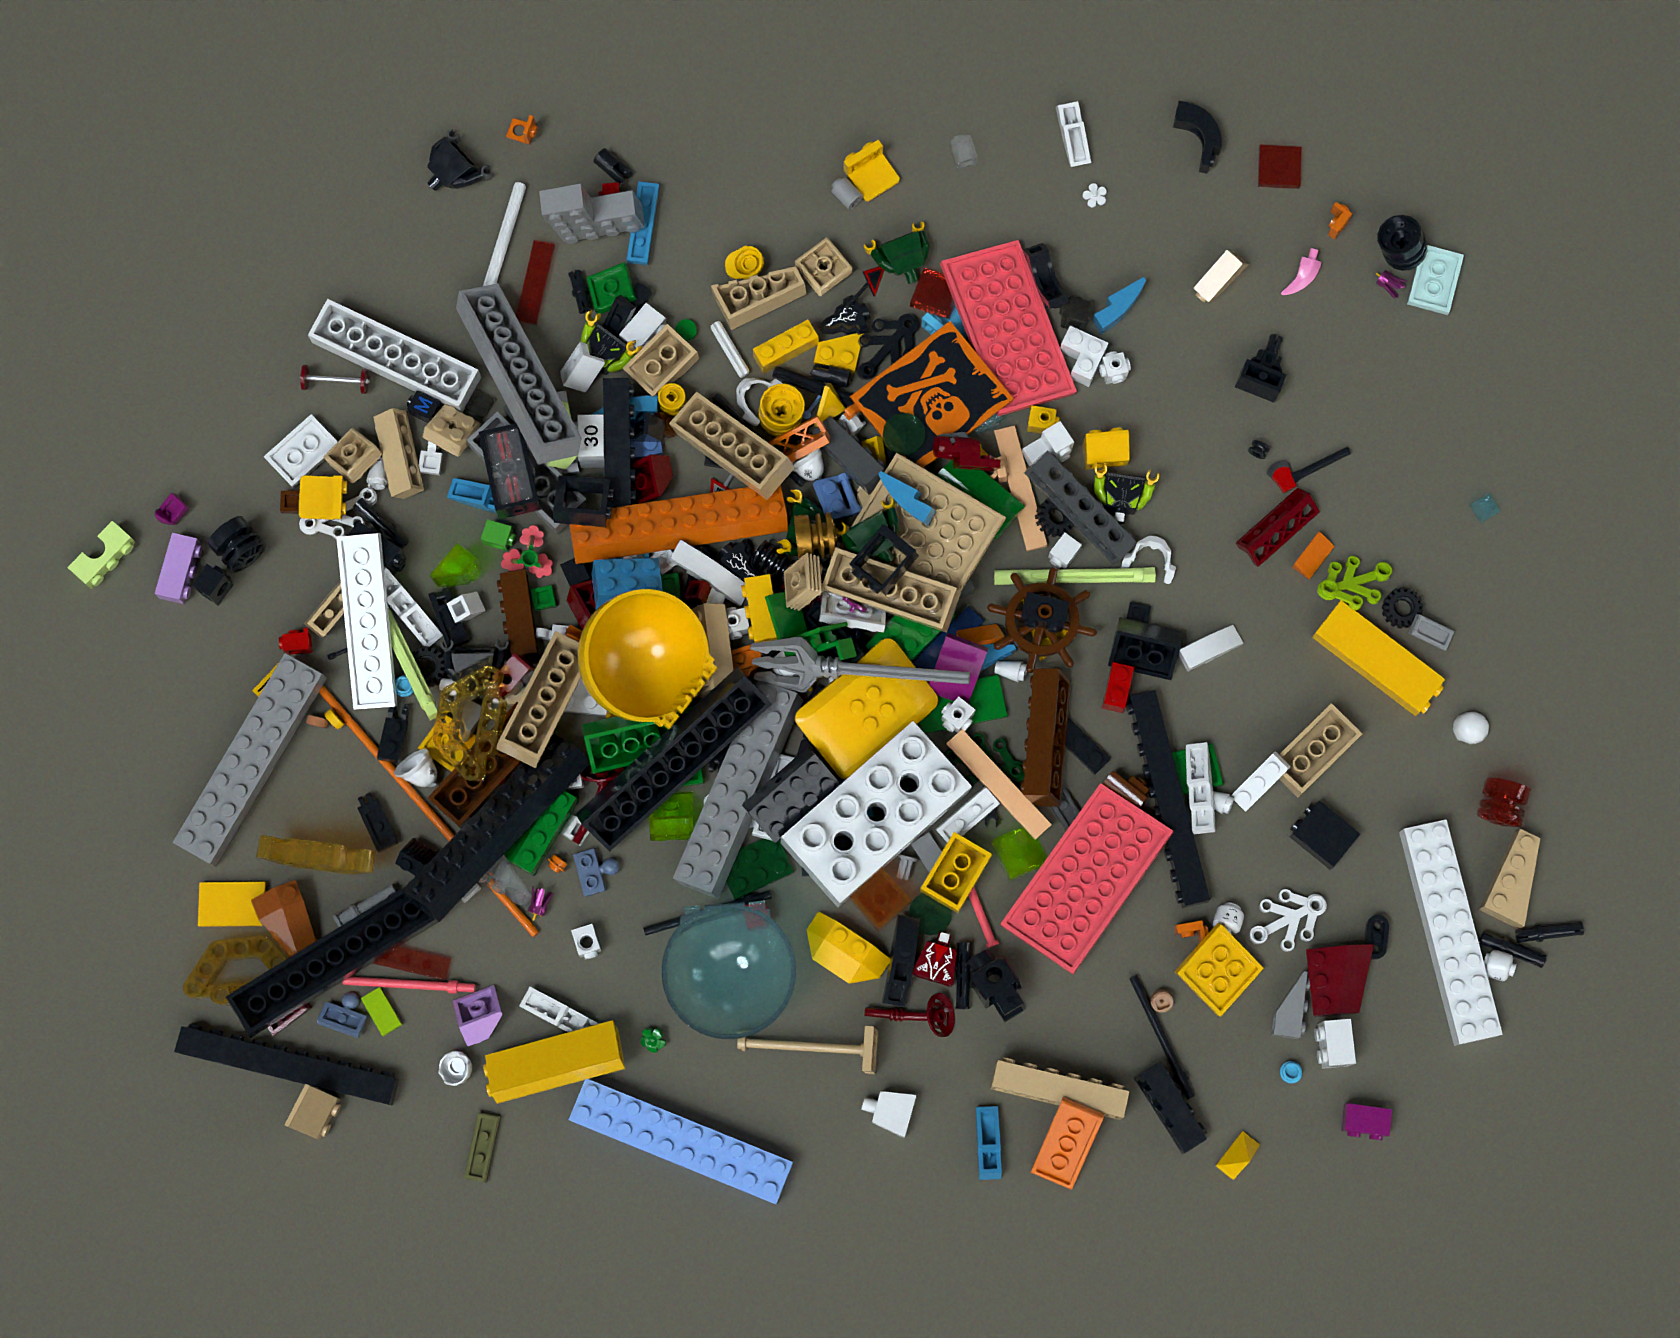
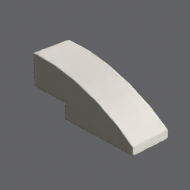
(1073, 134)
(1210, 647)

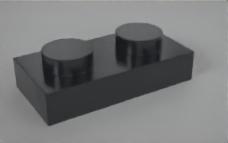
(619, 315)

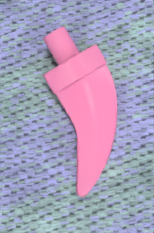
(1307, 272)

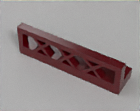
(1276, 522)

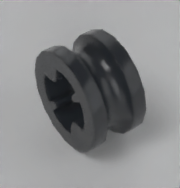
(1258, 449)

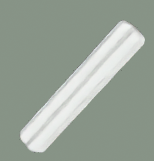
(730, 349)

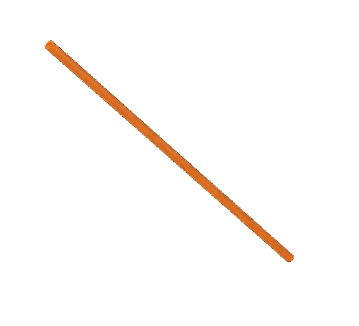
(420, 802)

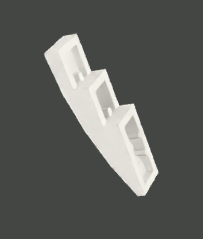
(706, 569)
(410, 611)
(1200, 788)
(554, 1011)

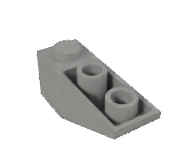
(1288, 1016)

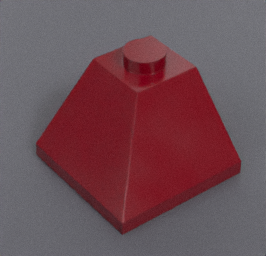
(652, 477)

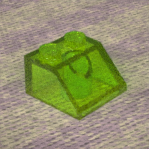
(456, 568)
(673, 818)
(1018, 853)

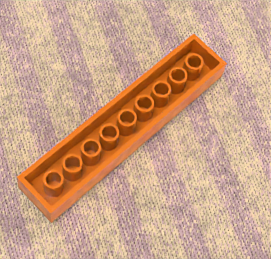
(690, 518)

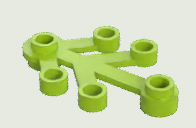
(1330, 589)

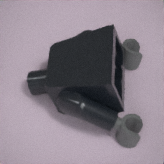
(452, 165)
(465, 661)

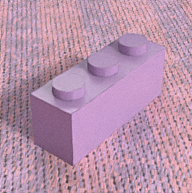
(178, 568)

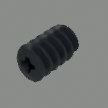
(771, 561)

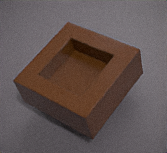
(668, 431)
(289, 502)
(1139, 784)

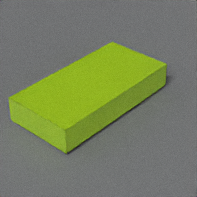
(381, 1011)

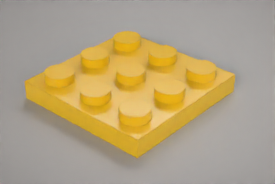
(1219, 969)

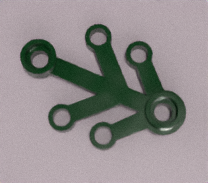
(1006, 769)

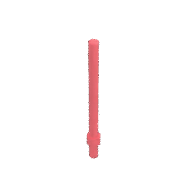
(451, 986)

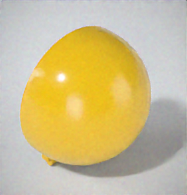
(644, 656)

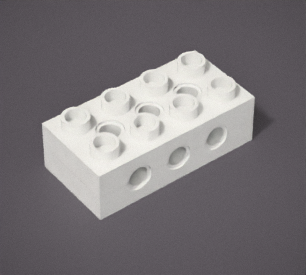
(875, 785)

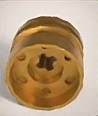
(815, 535)

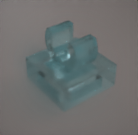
(1484, 508)

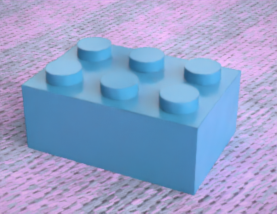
(618, 576)

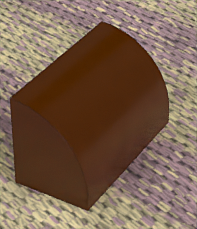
(1124, 789)

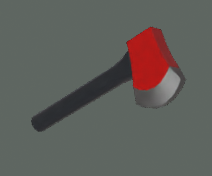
(1287, 480)

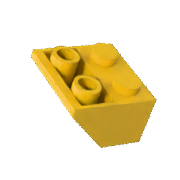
(1106, 447)

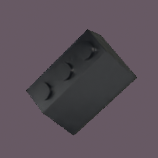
(1146, 648)

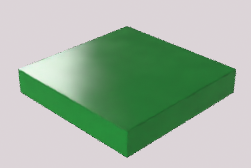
(608, 285)
(1180, 764)

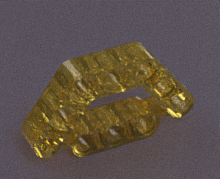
(492, 690)
(316, 855)
(206, 989)

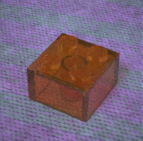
(880, 900)

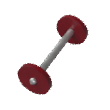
(305, 377)

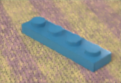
(641, 240)

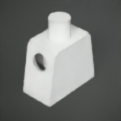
(891, 1111)

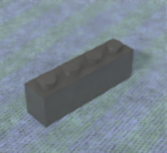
(851, 456)

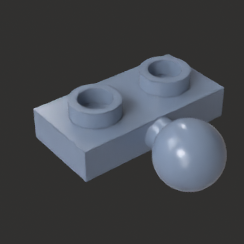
(591, 871)
(342, 1018)

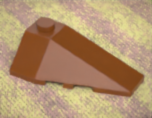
(285, 917)

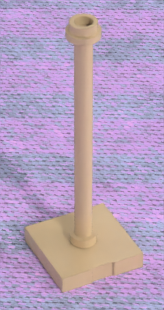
(867, 1050)

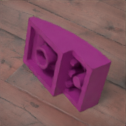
(960, 656)

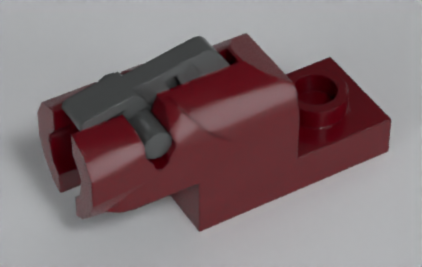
(963, 452)

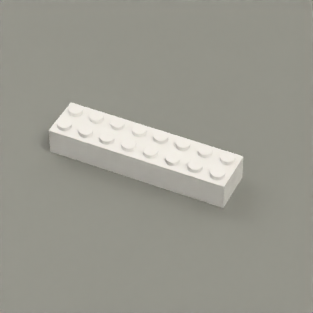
(394, 355)

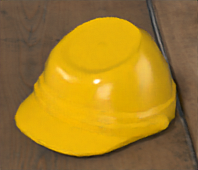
(744, 263)

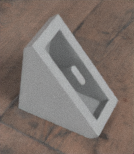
(470, 719)

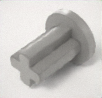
(905, 866)

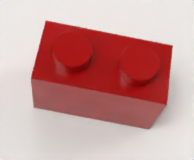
(1117, 687)

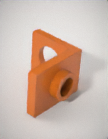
(530, 130)

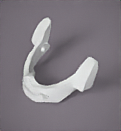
(740, 392)
(1155, 543)

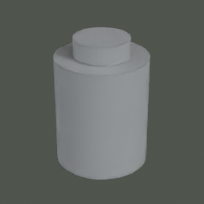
(846, 193)

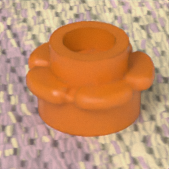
(557, 863)

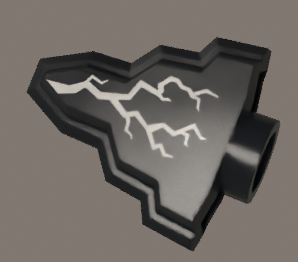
(847, 320)
(739, 560)

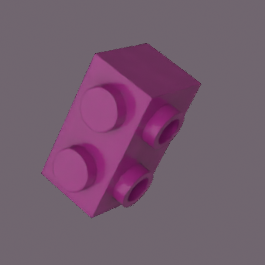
(1366, 1120)

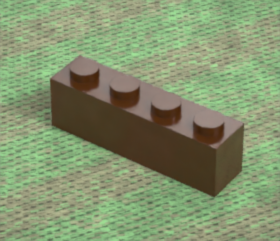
(518, 613)

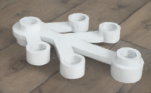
(319, 527)
(1290, 917)

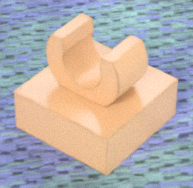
(1000, 473)

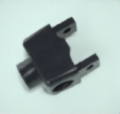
(997, 993)

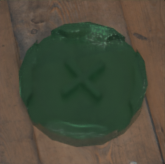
(904, 434)
(932, 915)

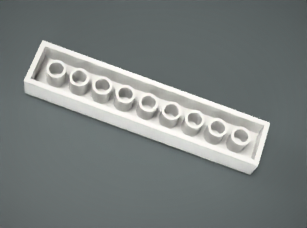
(1450, 932)

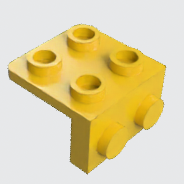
(870, 170)
(322, 497)

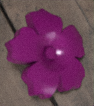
(854, 604)

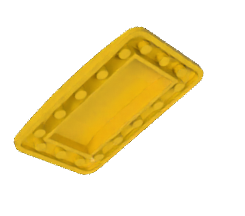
(864, 713)

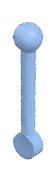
(807, 414)

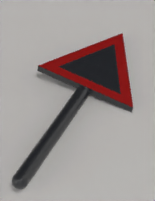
(873, 278)

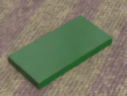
(985, 699)

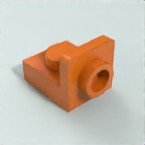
(1341, 219)
(1187, 930)

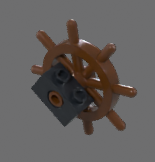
(1043, 615)

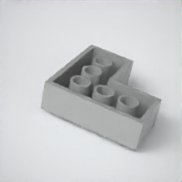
(580, 217)

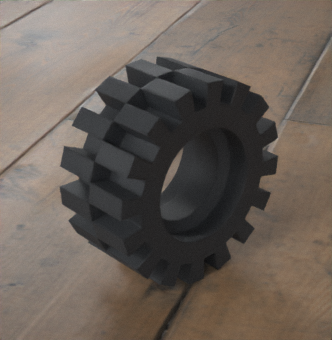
(1045, 522)
(1405, 595)
(437, 657)

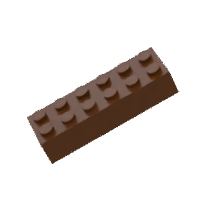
(1046, 737)
(463, 798)

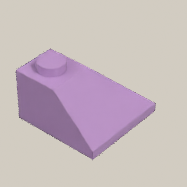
(478, 1014)

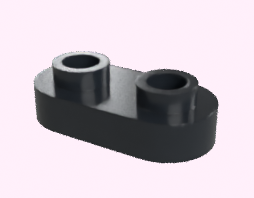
(1377, 938)

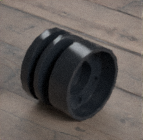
(1402, 242)
(236, 544)

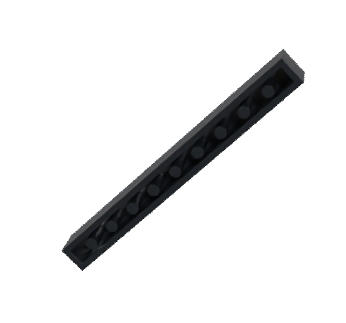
(1168, 798)
(287, 1065)

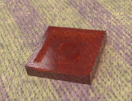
(1279, 166)
(933, 294)

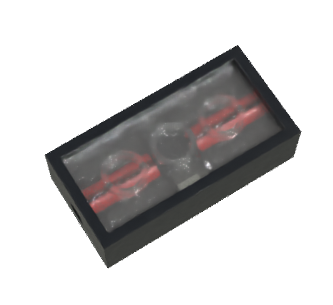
(509, 471)

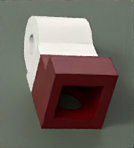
(704, 594)

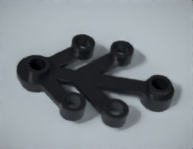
(889, 343)

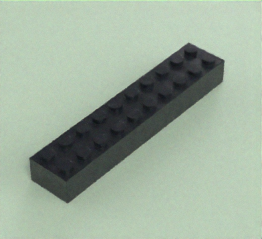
(673, 759)
(494, 829)
(327, 962)

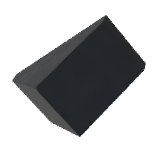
(649, 429)

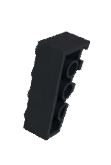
(1171, 1108)

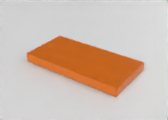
(1067, 1143)

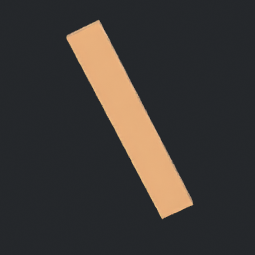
(1020, 487)
(998, 784)

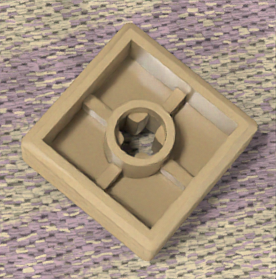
(825, 254)
(450, 430)
(352, 455)
(803, 581)

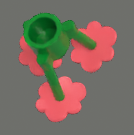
(537, 564)

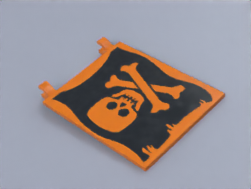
(939, 384)

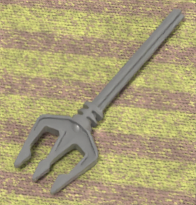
(811, 665)

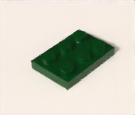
(758, 867)

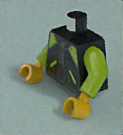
(606, 345)
(1123, 492)

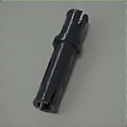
(388, 531)
(1540, 932)
(1516, 950)
(963, 975)

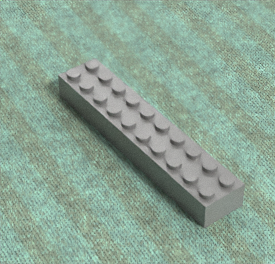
(518, 373)
(250, 760)
(743, 772)

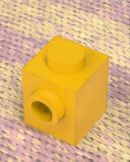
(1041, 419)

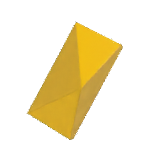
(830, 404)
(1238, 1155)

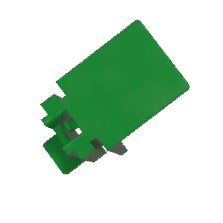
(791, 624)

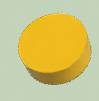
(334, 719)

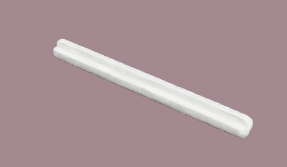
(505, 234)

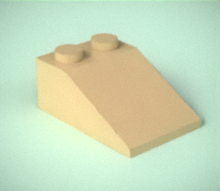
(661, 361)
(313, 1112)

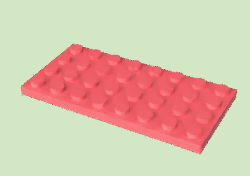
(1009, 324)
(1086, 878)

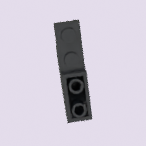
(901, 960)

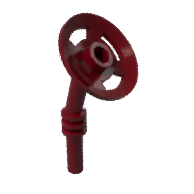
(602, 779)
(932, 1015)

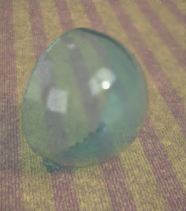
(729, 969)

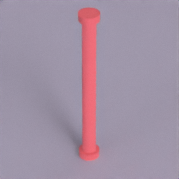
(982, 919)

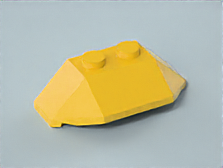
(844, 951)

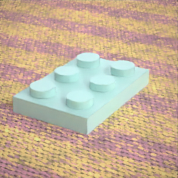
(1436, 280)

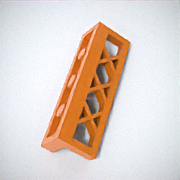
(807, 446)

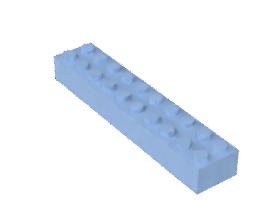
(681, 1141)

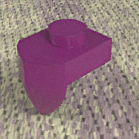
(171, 510)

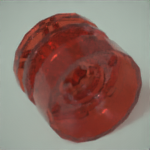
(1503, 802)

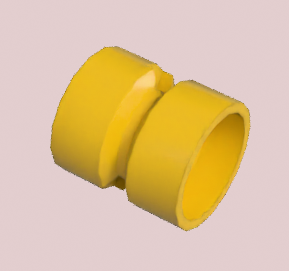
(671, 399)

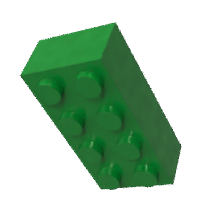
(909, 635)
(618, 741)

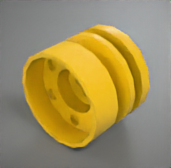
(777, 399)

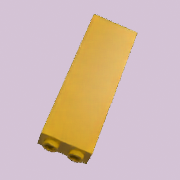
(1379, 659)
(554, 1062)

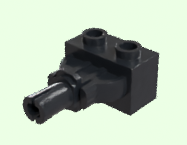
(1263, 375)

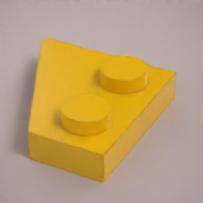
(839, 352)

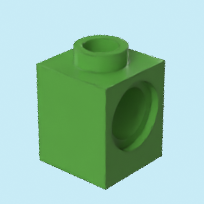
(498, 535)

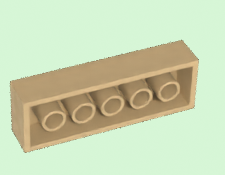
(732, 445)
(910, 598)
(542, 701)
(1052, 1087)

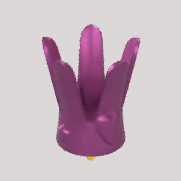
(1387, 280)
(538, 905)

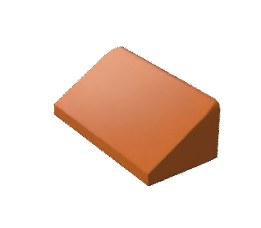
(1313, 556)
(982, 635)

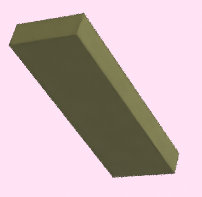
(482, 1147)

